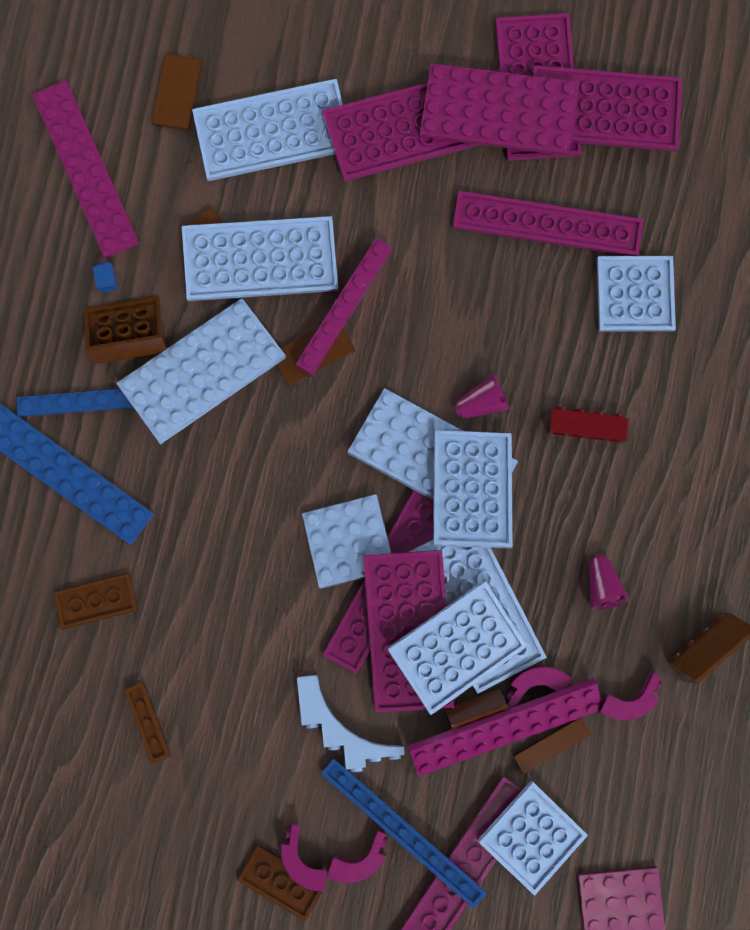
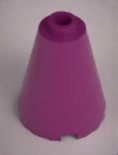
(482, 400)
(605, 584)

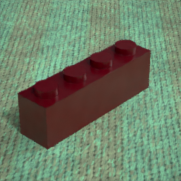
(588, 425)

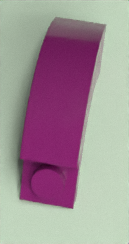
(536, 676)
(636, 707)
(357, 870)
(297, 871)

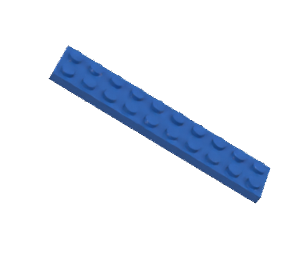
(71, 478)

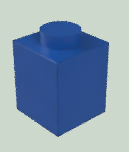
(105, 277)

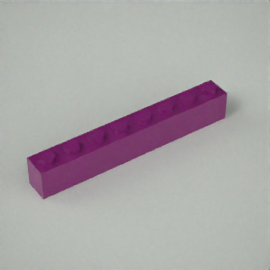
(344, 307)

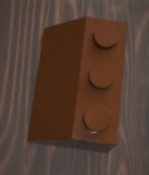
(476, 708)

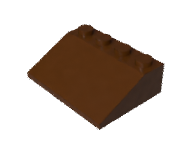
(124, 330)
(710, 648)

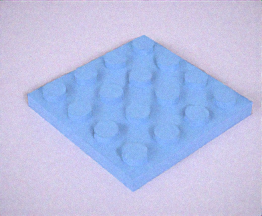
(635, 293)
(342, 537)
(532, 837)

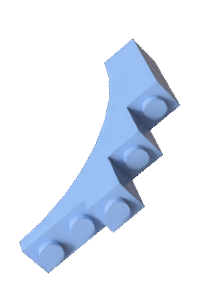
(356, 749)

